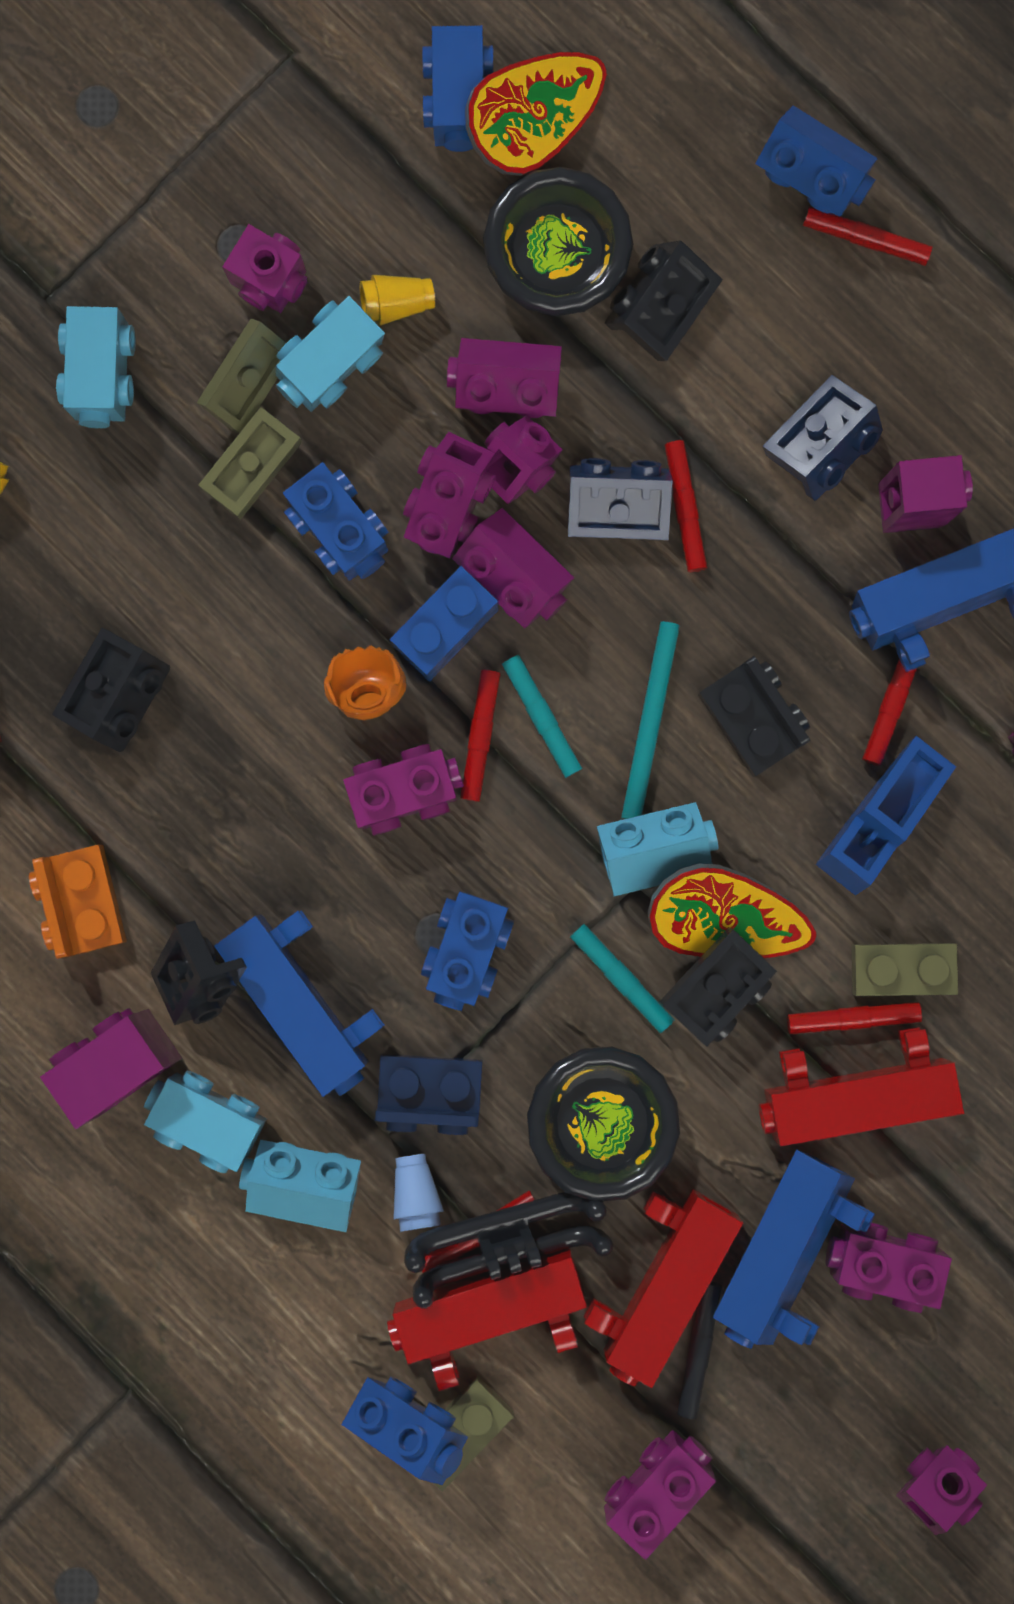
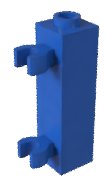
(932, 595)
(294, 1005)
(784, 1250)

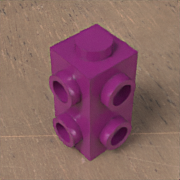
(505, 377)
(451, 486)
(514, 569)
(417, 784)
(874, 1262)
(659, 1493)

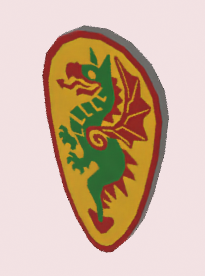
(532, 109)
(706, 899)

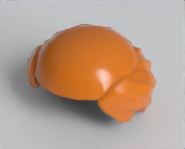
(364, 682)

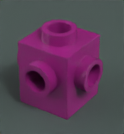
(266, 269)
(521, 458)
(927, 1497)

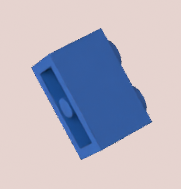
(445, 623)

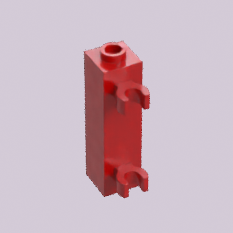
(860, 1100)
(670, 1289)
(487, 1309)

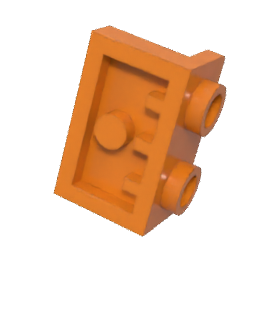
(77, 902)

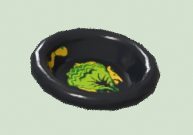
(558, 241)
(603, 1124)

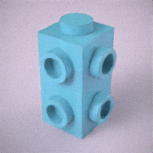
(315, 367)
(95, 369)
(654, 846)
(195, 1116)
(300, 1185)

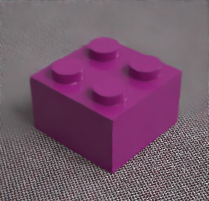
(103, 1072)

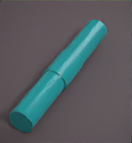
(542, 716)
(622, 978)

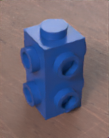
(456, 66)
(817, 163)
(347, 536)
(460, 966)
(405, 1431)

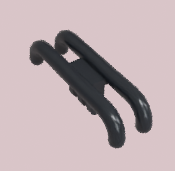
(503, 1242)

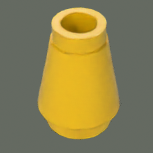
(395, 297)

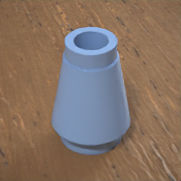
(415, 1194)

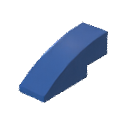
(886, 816)

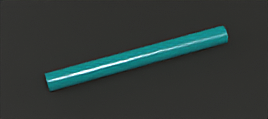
(650, 720)

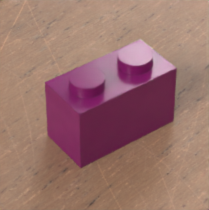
(924, 493)

